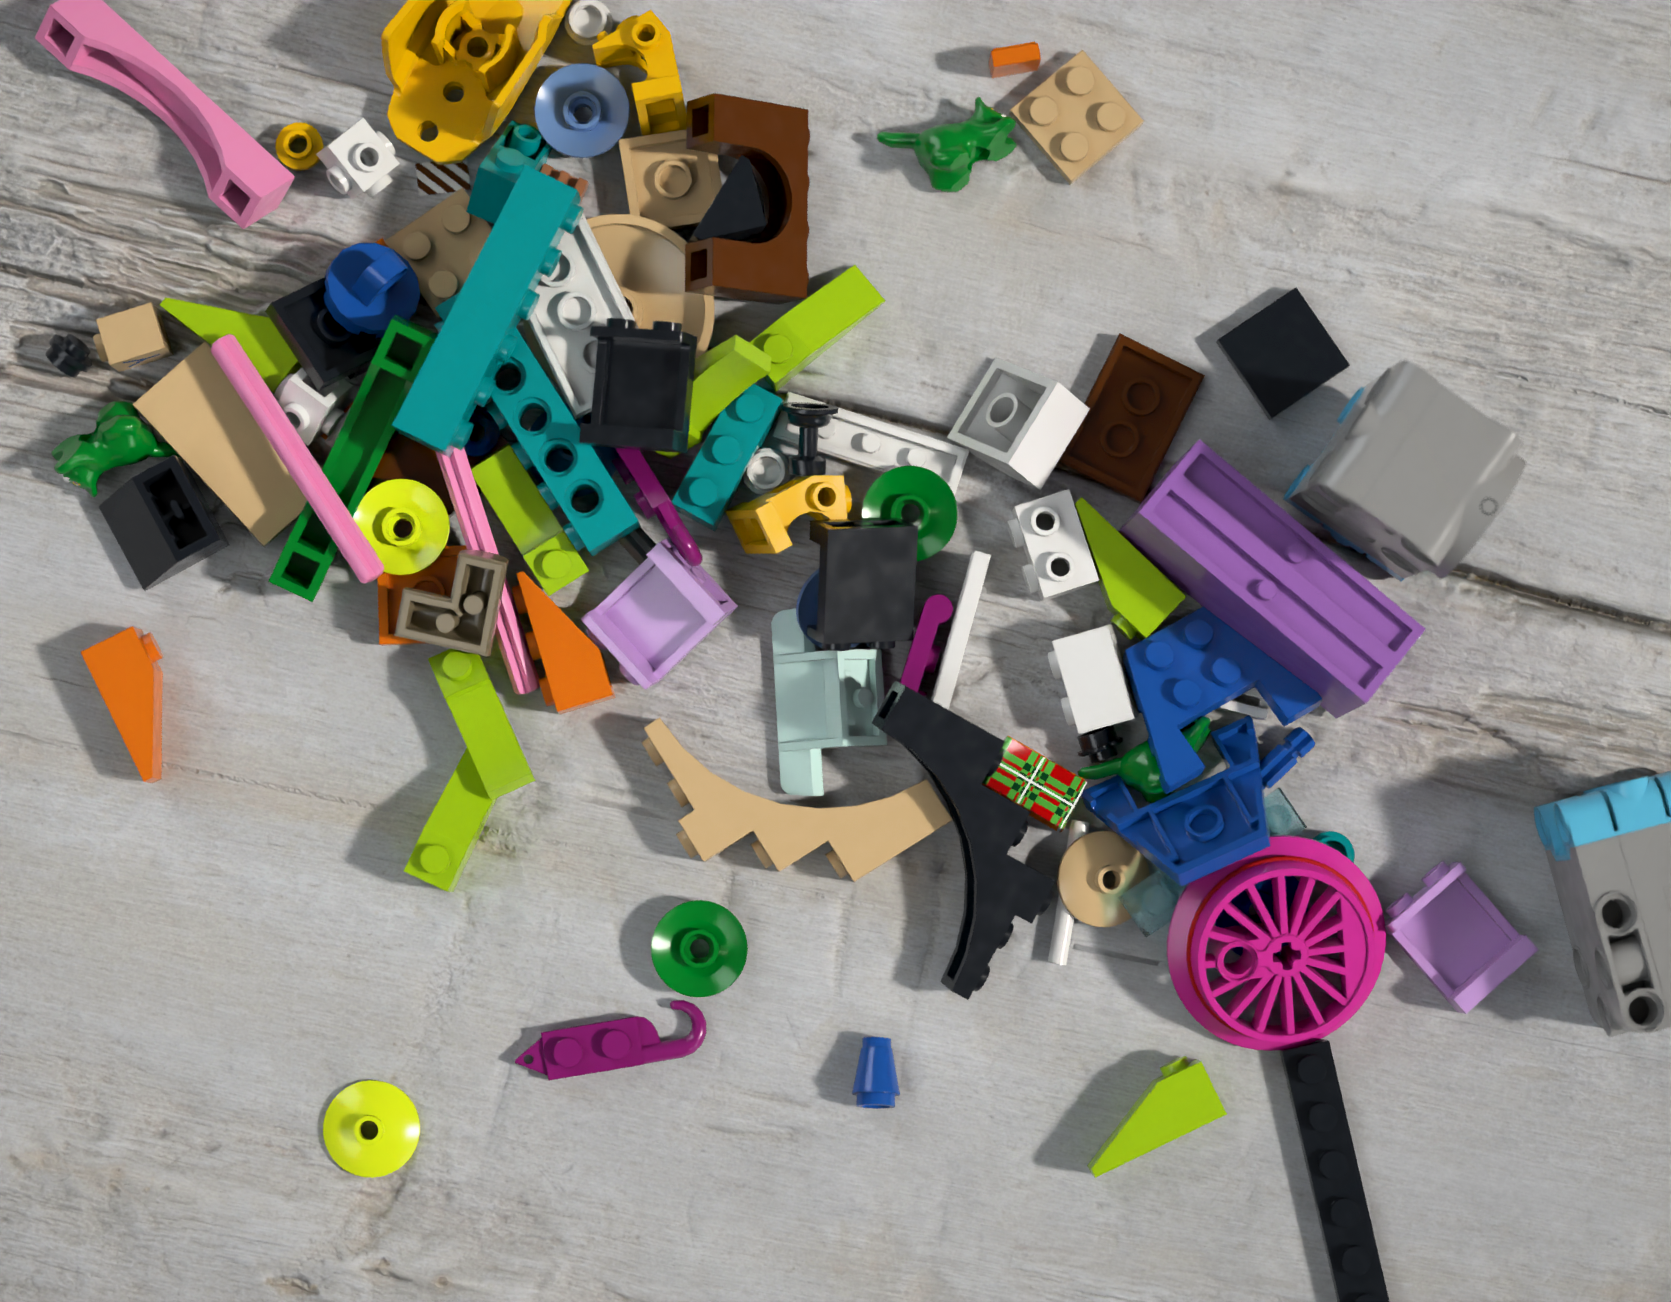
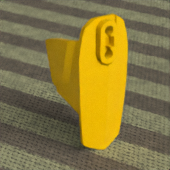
(467, 46)

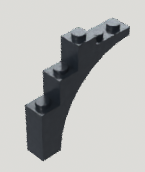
(988, 824)

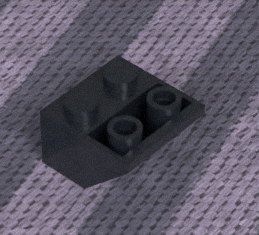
(162, 522)

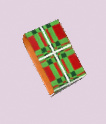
(1036, 784)

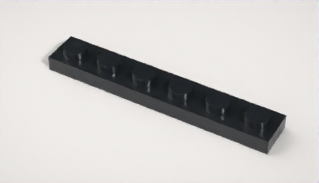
(1334, 1173)

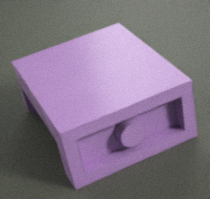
(658, 615)
(1457, 936)

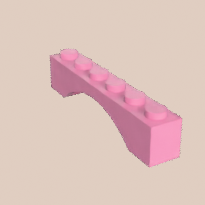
(234, 166)

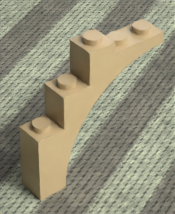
(724, 814)

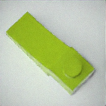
(719, 379)
(528, 519)
(481, 721)

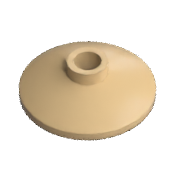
(1082, 875)

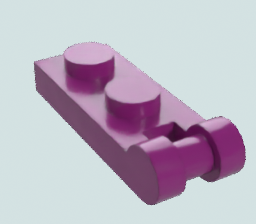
(923, 653)

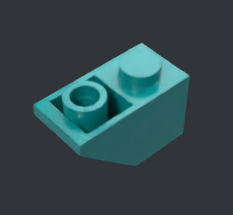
(503, 166)

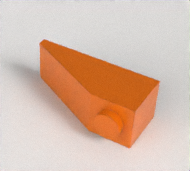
(132, 690)

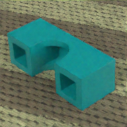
(726, 455)

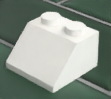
(1019, 422)

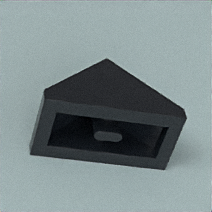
(736, 208)

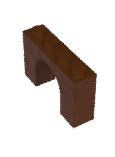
(777, 143)

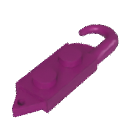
(655, 501)
(611, 1045)

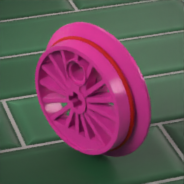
(1359, 944)

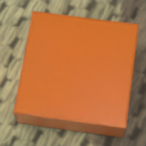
(1014, 59)

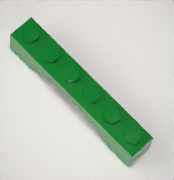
(355, 453)

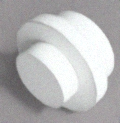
(586, 20)
(766, 471)

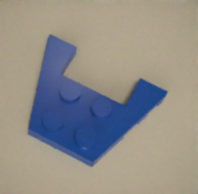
(1192, 672)
(1201, 824)

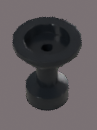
(808, 419)

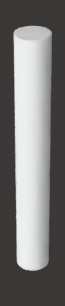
(1063, 919)

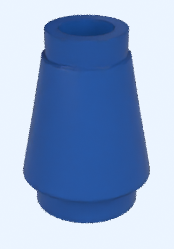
(876, 1075)

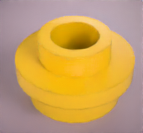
(305, 159)

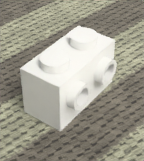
(1053, 546)
(1093, 679)

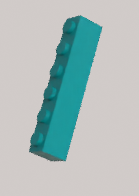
(488, 311)

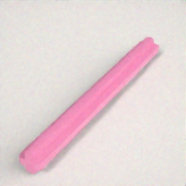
(297, 458)
(479, 537)

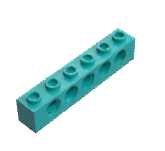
(612, 516)

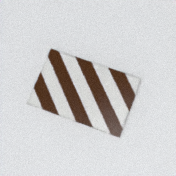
(442, 178)

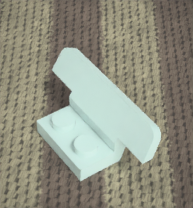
(821, 703)

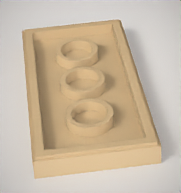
(223, 444)

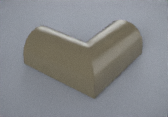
(467, 617)

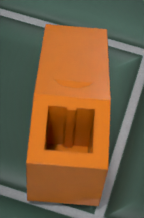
(570, 659)

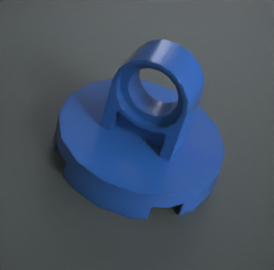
(369, 287)

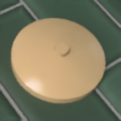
(651, 275)

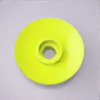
(400, 501)
(396, 1123)

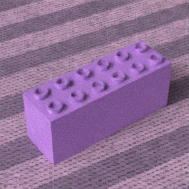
(1271, 579)

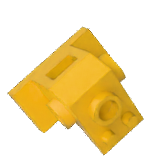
(660, 96)
(765, 520)

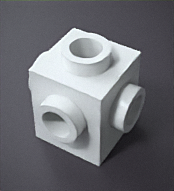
(359, 160)
(312, 410)

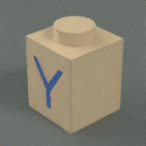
(132, 337)

